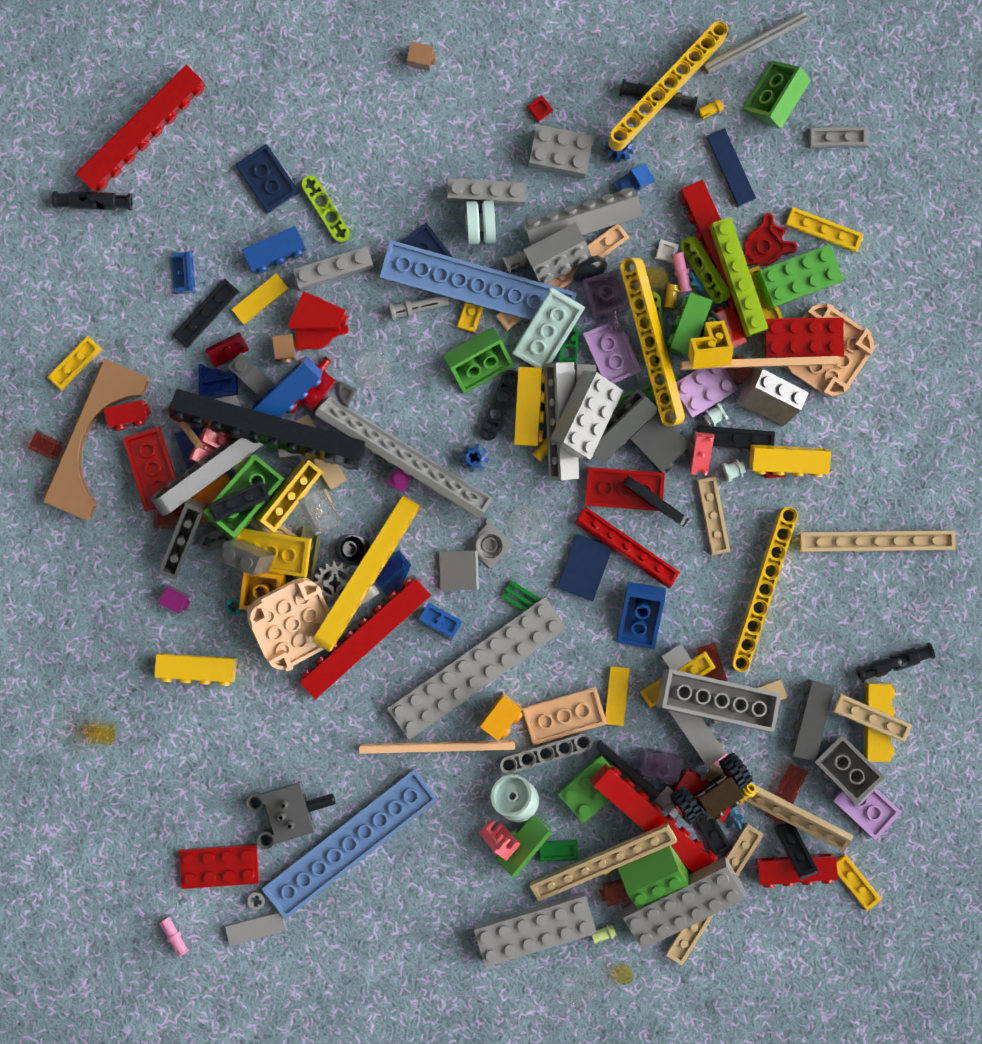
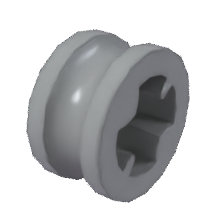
(261, 897)

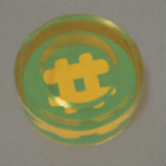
(623, 974)

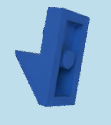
(637, 179)

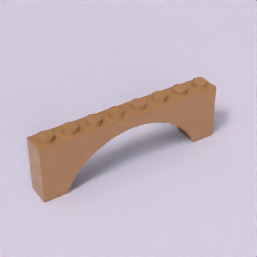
(68, 484)

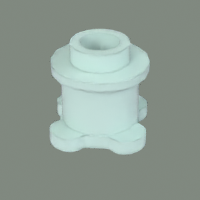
(715, 415)
(733, 470)

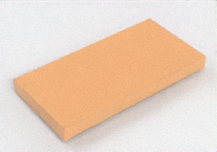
(564, 715)

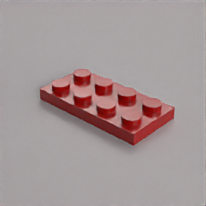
(804, 337)
(149, 463)
(606, 489)
(219, 866)

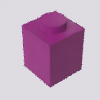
(399, 479)
(175, 600)

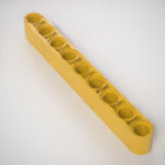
(665, 93)
(659, 348)
(366, 573)
(770, 581)

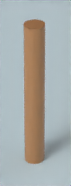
(190, 433)

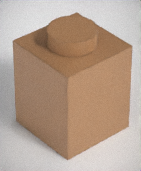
(421, 56)
(284, 348)

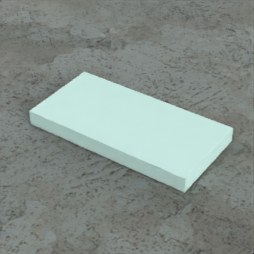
(548, 329)

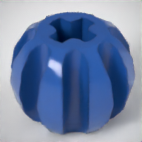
(620, 154)
(475, 463)

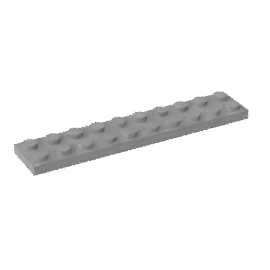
(404, 456)
(476, 668)

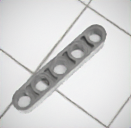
(555, 754)

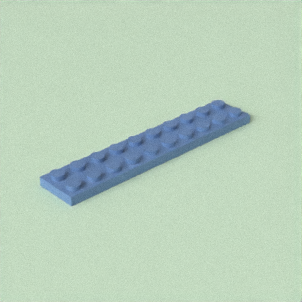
(465, 281)
(349, 843)

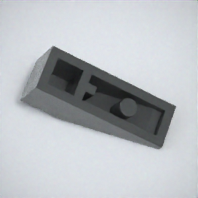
(250, 375)

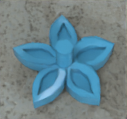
(696, 282)
(734, 818)

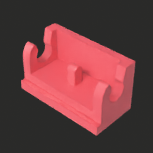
(701, 453)
(499, 839)

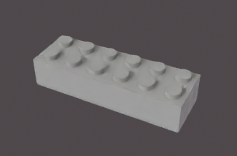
(718, 700)
(707, 894)
(534, 929)

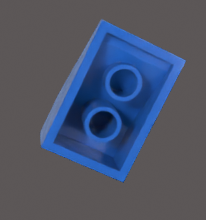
(641, 615)

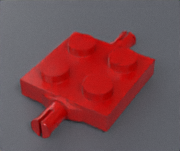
(317, 394)

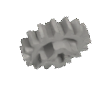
(327, 581)

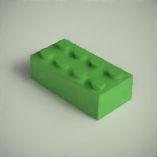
(798, 277)
(252, 472)

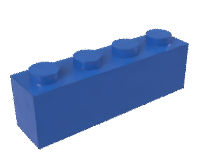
(289, 389)

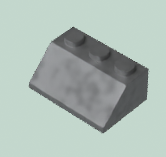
(771, 396)

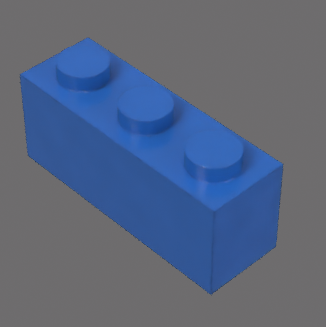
(274, 250)

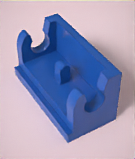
(183, 273)
(439, 621)

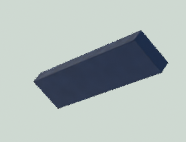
(731, 167)

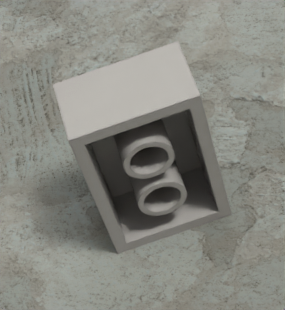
(560, 151)
(558, 254)
(850, 771)

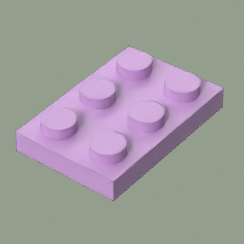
(612, 353)
(704, 389)
(872, 815)

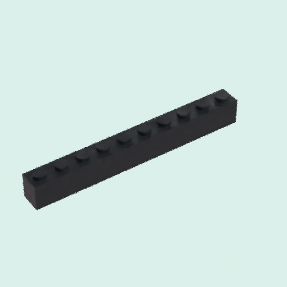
(267, 429)

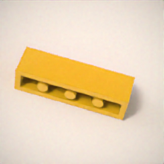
(529, 406)
(790, 460)
(288, 495)
(195, 668)
(876, 744)

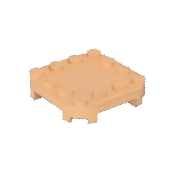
(836, 379)
(287, 622)

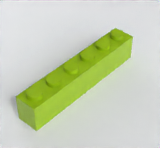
(738, 277)

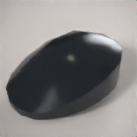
(590, 268)
(350, 555)

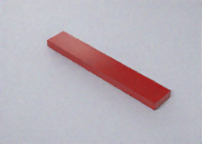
(627, 547)

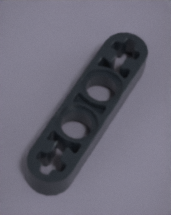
(496, 404)
(655, 501)

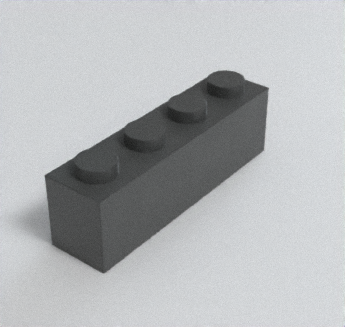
(625, 423)
(182, 538)
(812, 720)

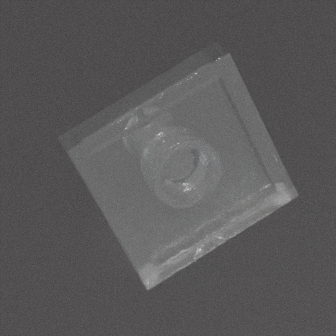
(319, 512)

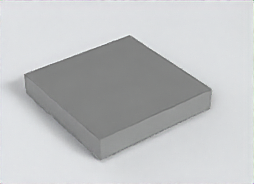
(459, 570)

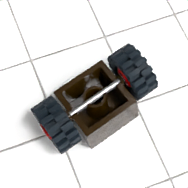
(716, 795)

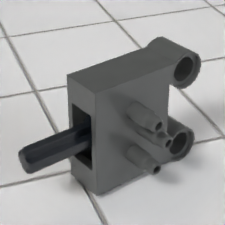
(288, 812)

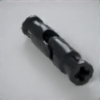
(639, 90)
(99, 200)
(882, 666)

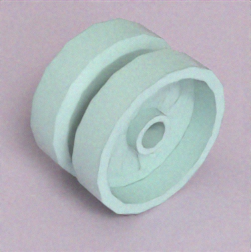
(480, 222)
(514, 798)

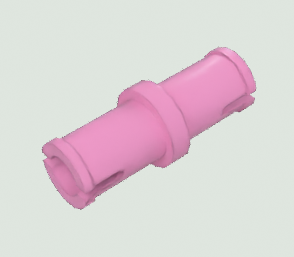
(681, 271)
(173, 936)

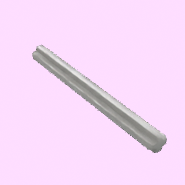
(755, 42)

